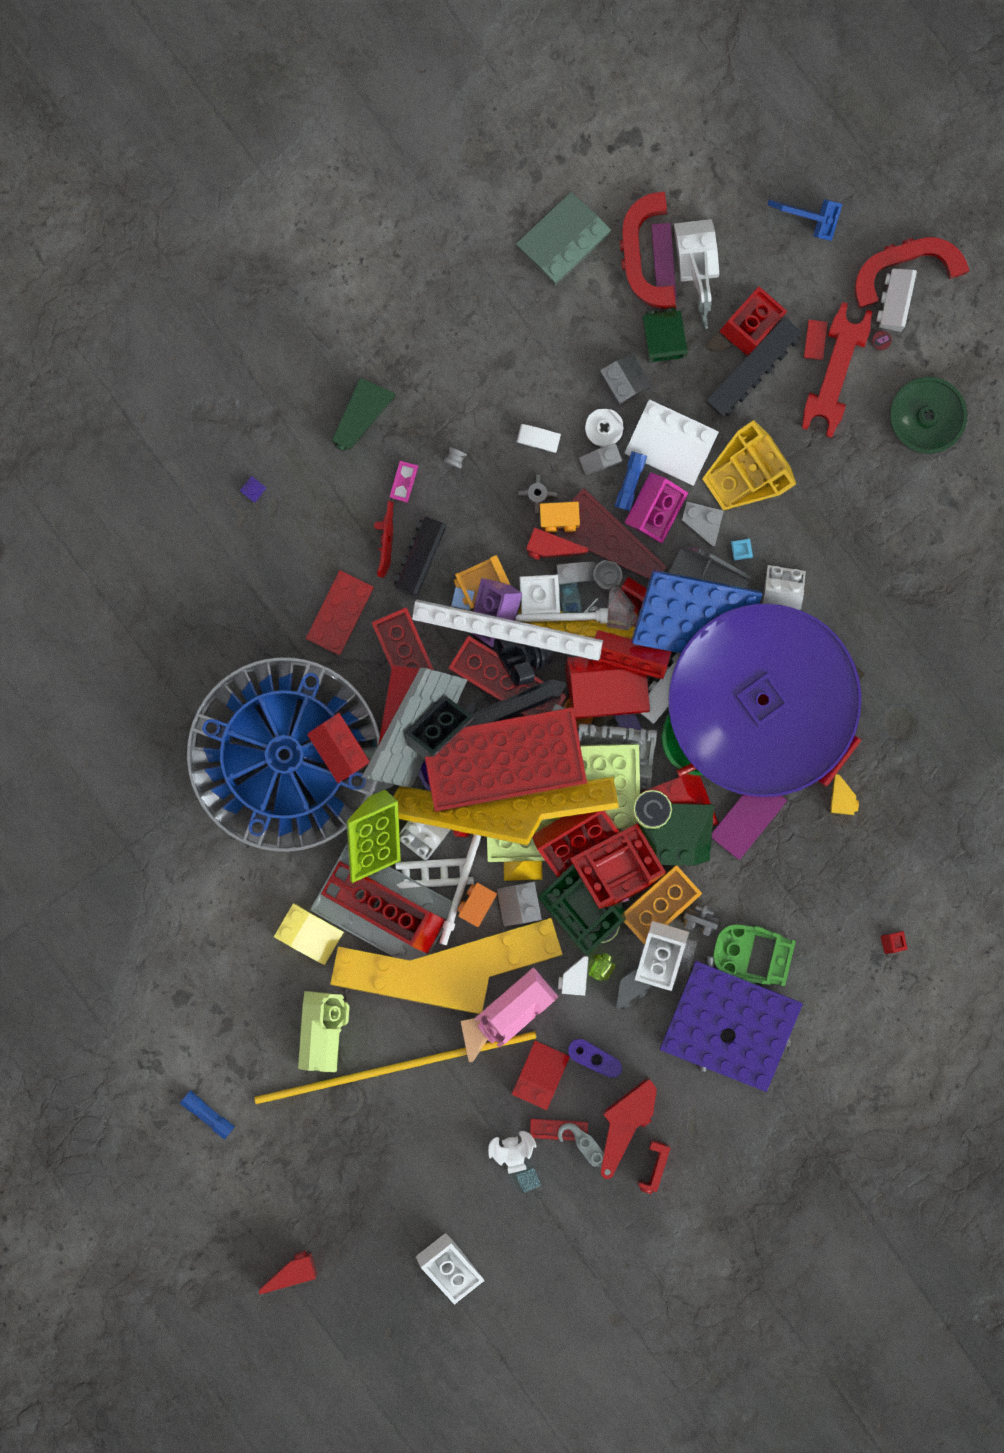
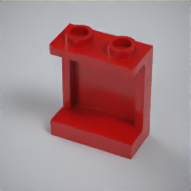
(656, 1176)

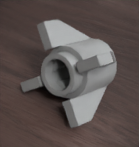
(537, 499)

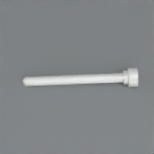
(599, 615)

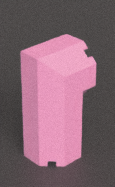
(515, 1008)

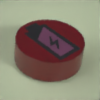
(881, 340)

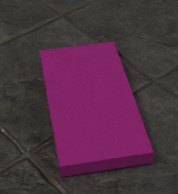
(746, 822)

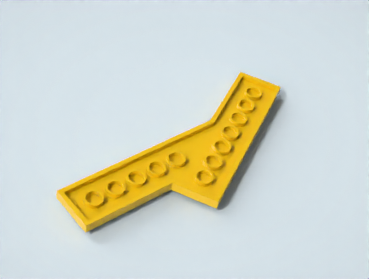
(449, 977)

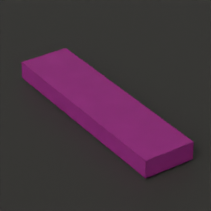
(663, 255)

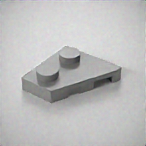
(703, 521)

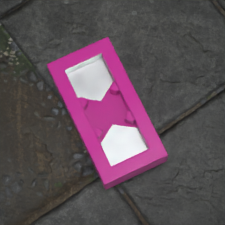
(403, 481)

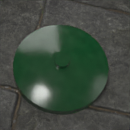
(928, 415)

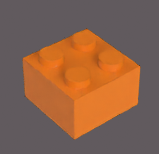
(477, 904)

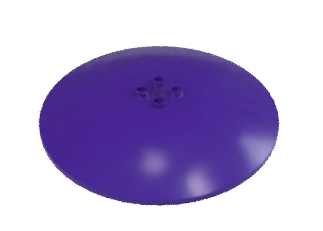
(808, 710)

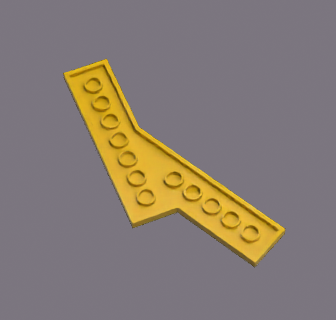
(509, 818)

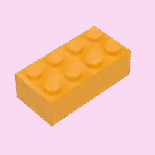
(661, 902)

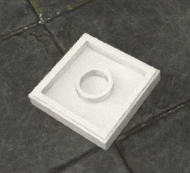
(539, 594)

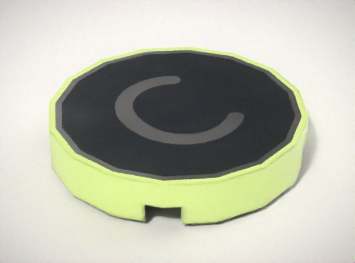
(652, 809)

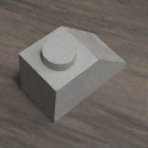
(600, 459)
(575, 572)

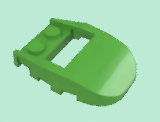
(734, 951)

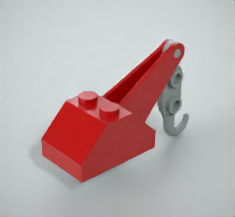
(623, 1117)

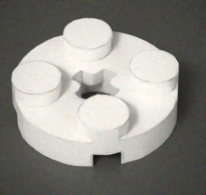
(593, 427)

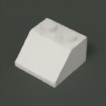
(574, 978)

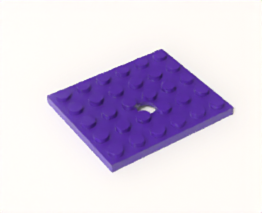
(722, 1001)

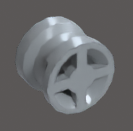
(455, 458)

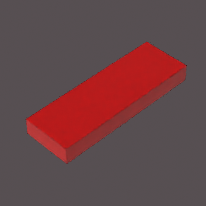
(549, 1128)

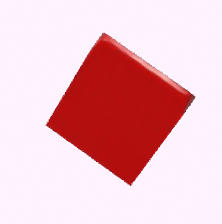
(894, 942)

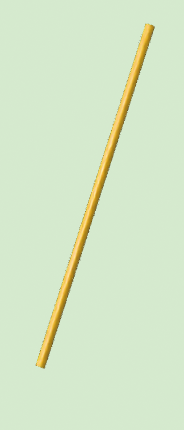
(384, 1070)

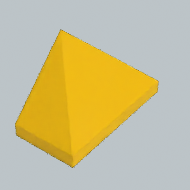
(522, 870)

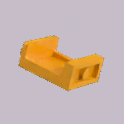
(471, 578)

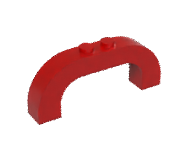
(639, 212)
(892, 255)

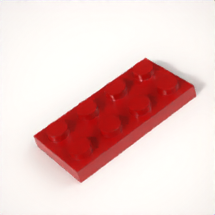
(339, 612)

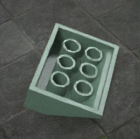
(563, 238)

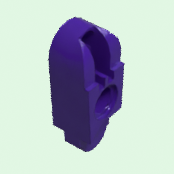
(609, 1065)

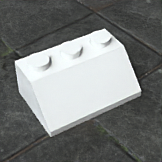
(896, 299)

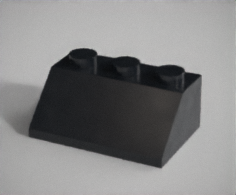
(437, 727)

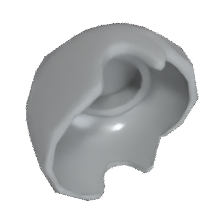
(607, 574)

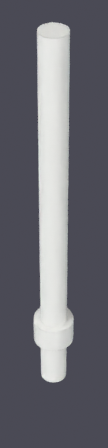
(449, 925)

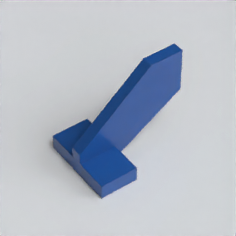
(826, 219)

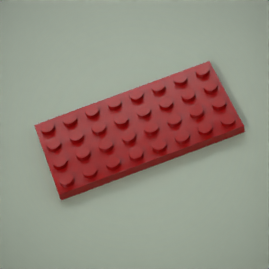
(507, 760)

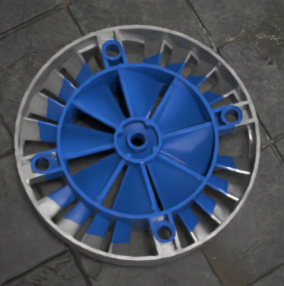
(238, 759)

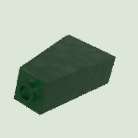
(362, 411)

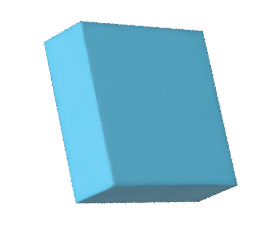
(741, 549)

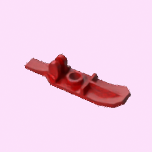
(386, 540)

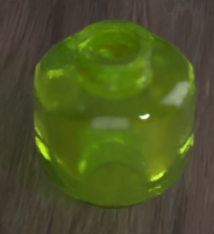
(601, 966)

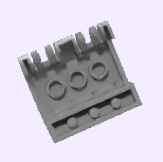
(619, 735)

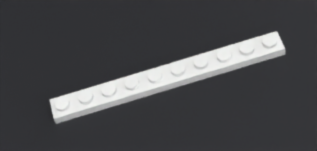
(507, 629)

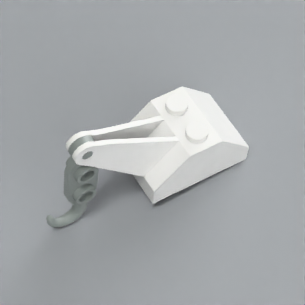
(698, 259)

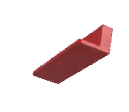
(624, 654)

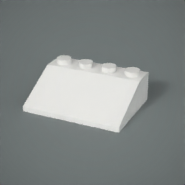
(672, 442)

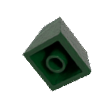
(664, 335)

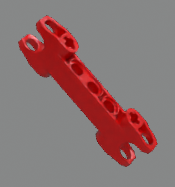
(826, 403)

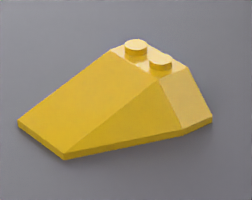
(749, 469)

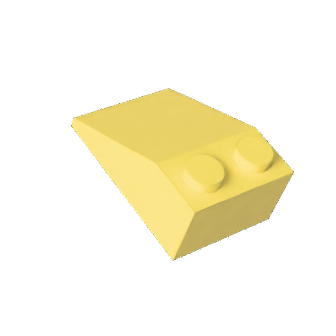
(308, 934)

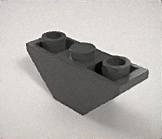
(630, 989)

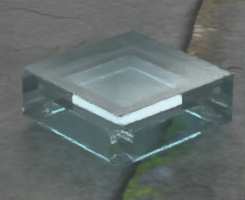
(528, 1180)

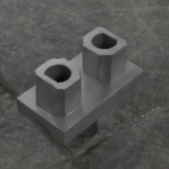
(702, 916)

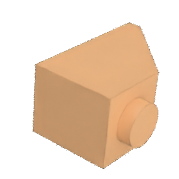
(473, 1038)

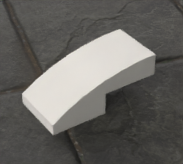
(538, 438)

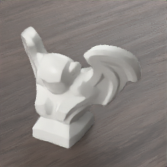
(512, 1152)

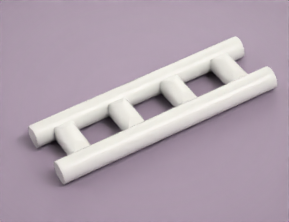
(425, 865)

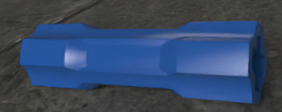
(627, 493)
(206, 1114)

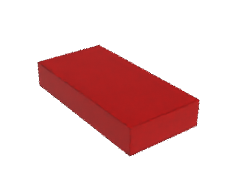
(815, 339)

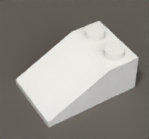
(661, 955)
(449, 1268)

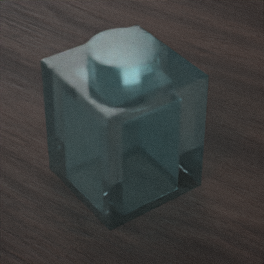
(570, 598)

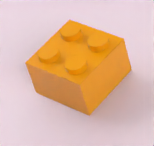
(559, 516)

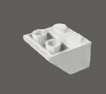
(784, 587)
(422, 838)

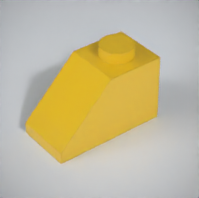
(843, 798)

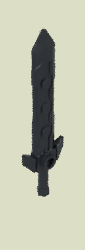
(504, 709)

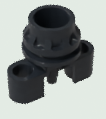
(521, 660)

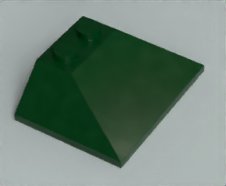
(685, 835)
(578, 913)

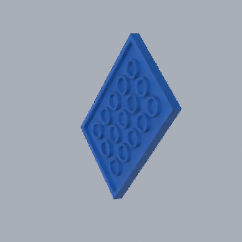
(681, 606)

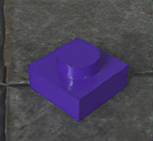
(253, 489)

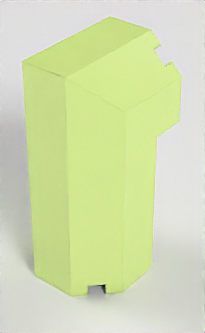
(320, 1030)

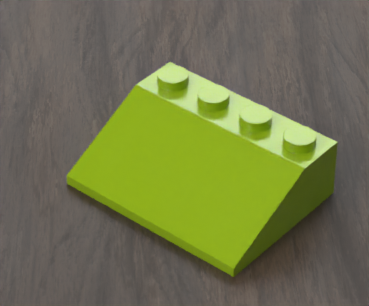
(373, 836)

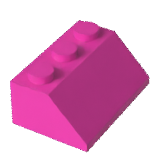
(656, 507)

